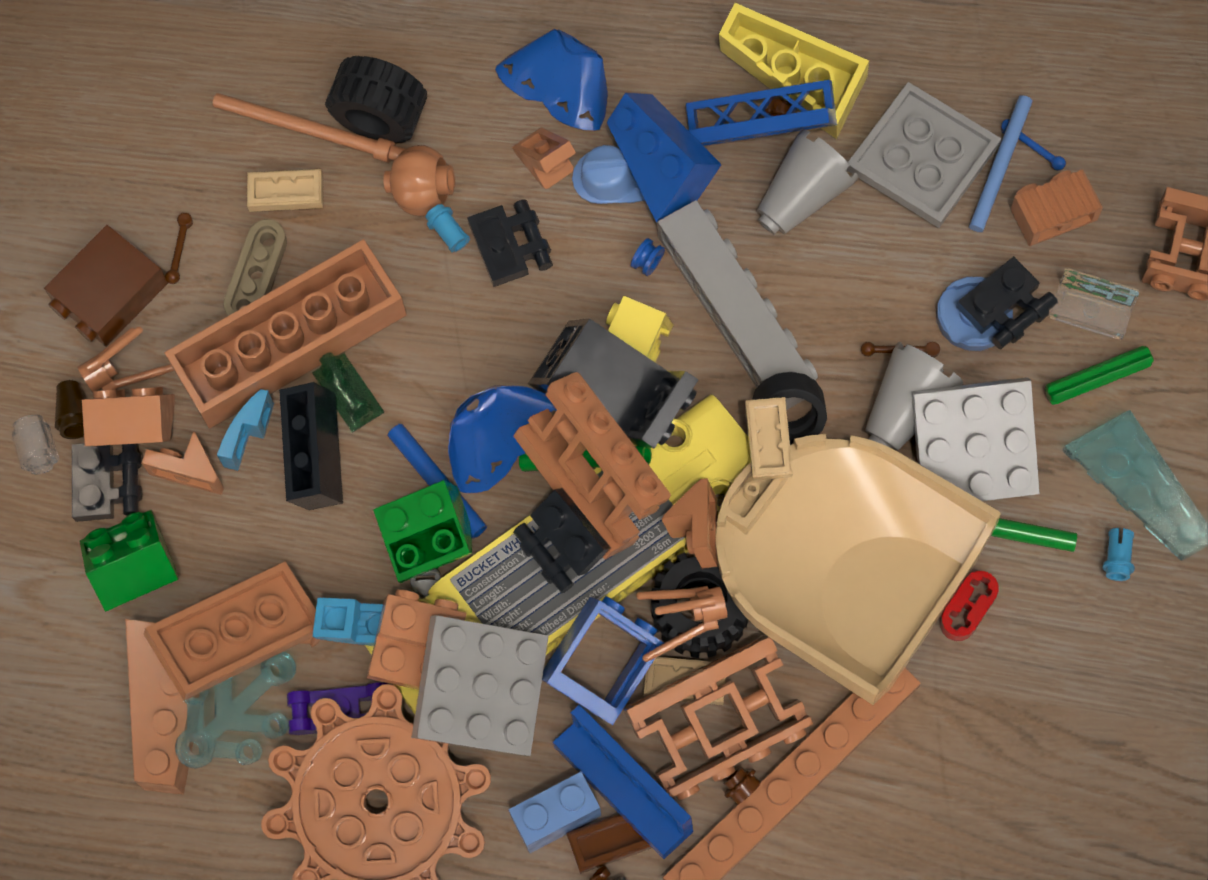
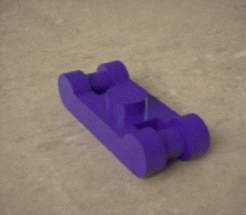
(347, 699)

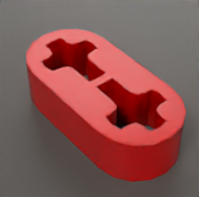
(976, 611)

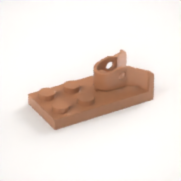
(233, 630)

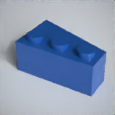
(661, 154)

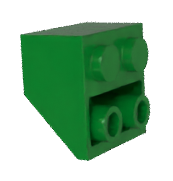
(425, 530)
(127, 560)

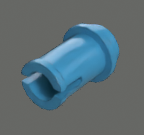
(452, 234)
(1118, 563)

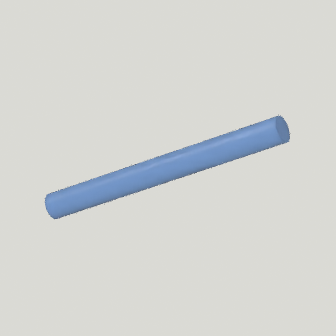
(1000, 163)

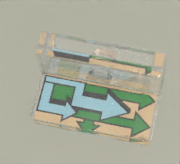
(1094, 303)

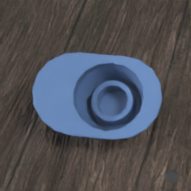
(605, 177)

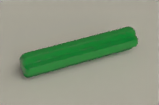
(1098, 375)

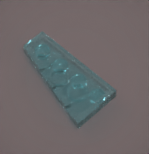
(1140, 479)

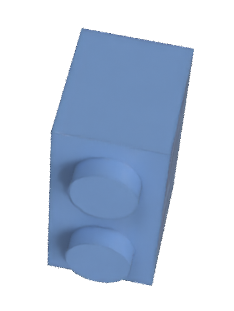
(555, 812)

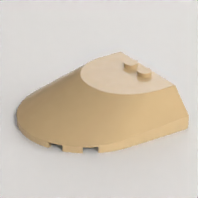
(849, 556)

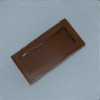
(605, 843)

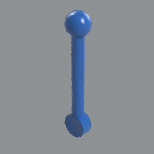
(1057, 163)

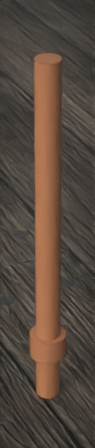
(381, 149)

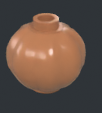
(419, 180)

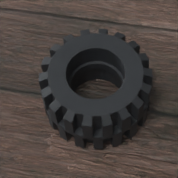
(376, 99)
(686, 575)

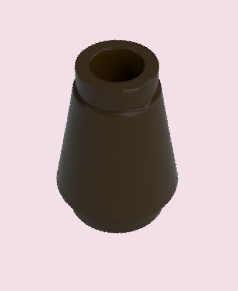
(69, 410)

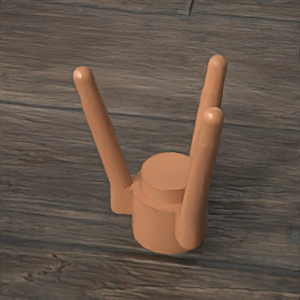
(100, 370)
(704, 605)

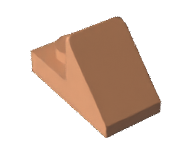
(546, 156)
(192, 470)
(696, 519)

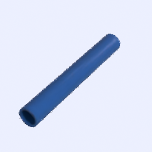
(429, 470)

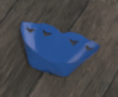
(560, 72)
(488, 434)

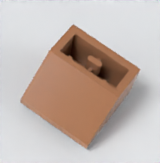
(128, 420)

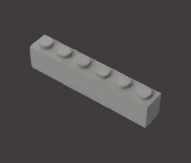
(731, 296)

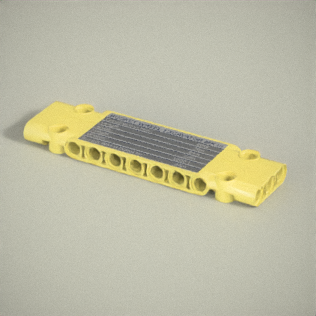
(507, 587)

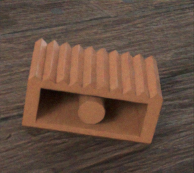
(1055, 206)

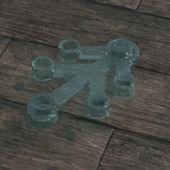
(230, 716)

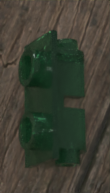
(353, 398)

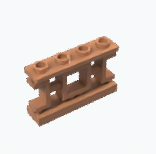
(1173, 212)
(557, 447)
(704, 689)

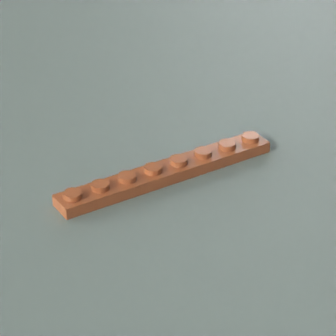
(790, 784)

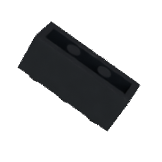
(310, 446)

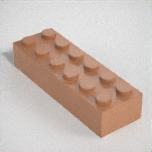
(286, 332)

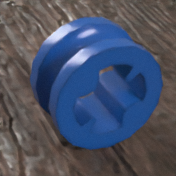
(647, 257)

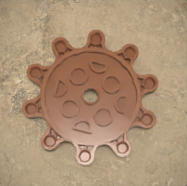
(339, 772)

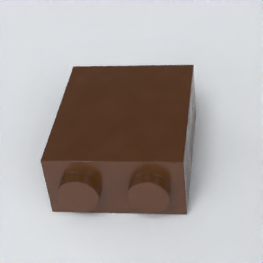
(105, 286)

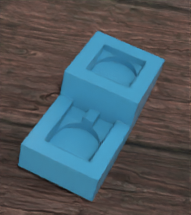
(250, 421)
(346, 621)

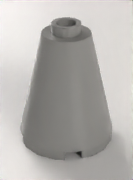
(804, 183)
(892, 413)

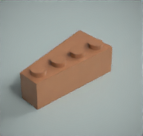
(156, 716)

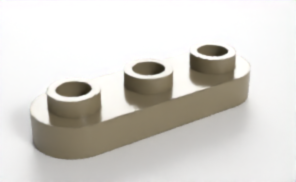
(256, 258)

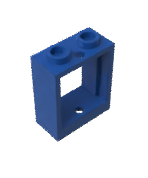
(629, 678)

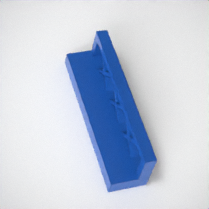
(766, 126)
(624, 784)

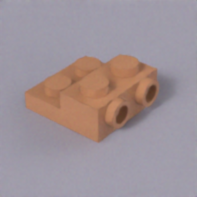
(403, 637)

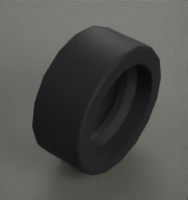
(799, 386)

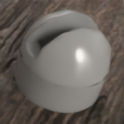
(422, 587)

